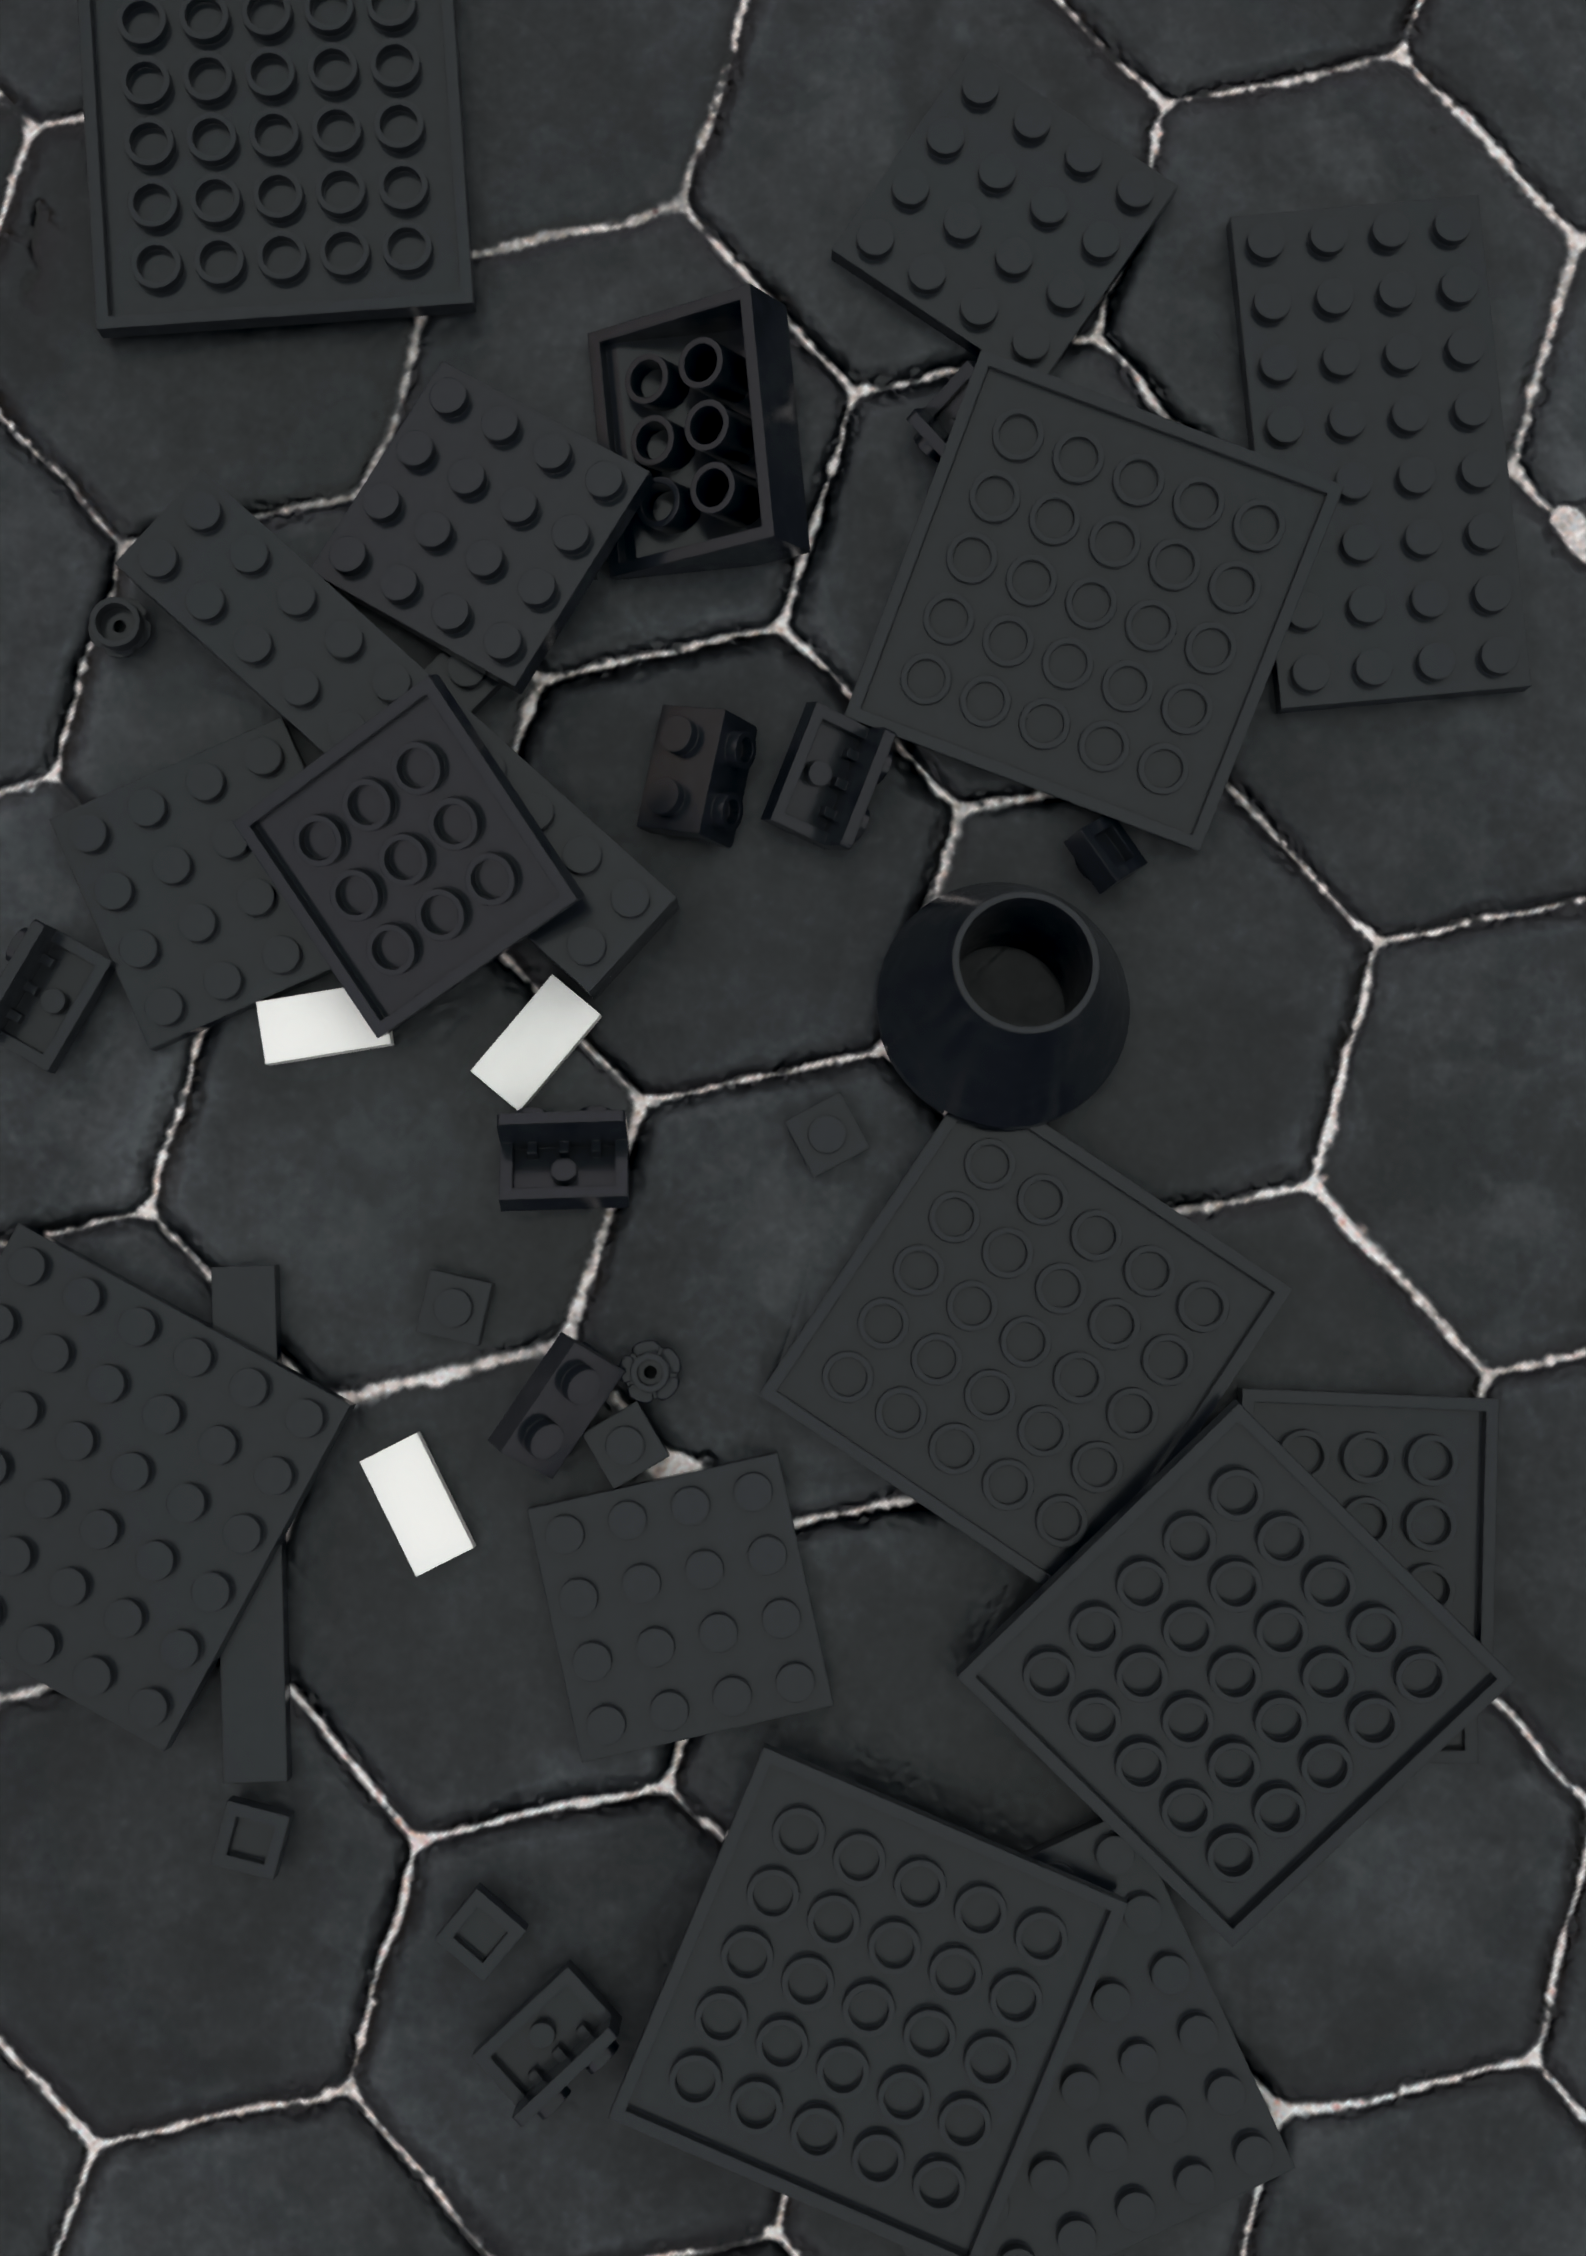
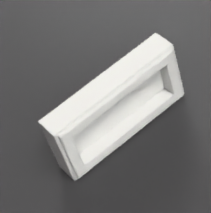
(314, 1027)
(536, 1043)
(418, 1503)

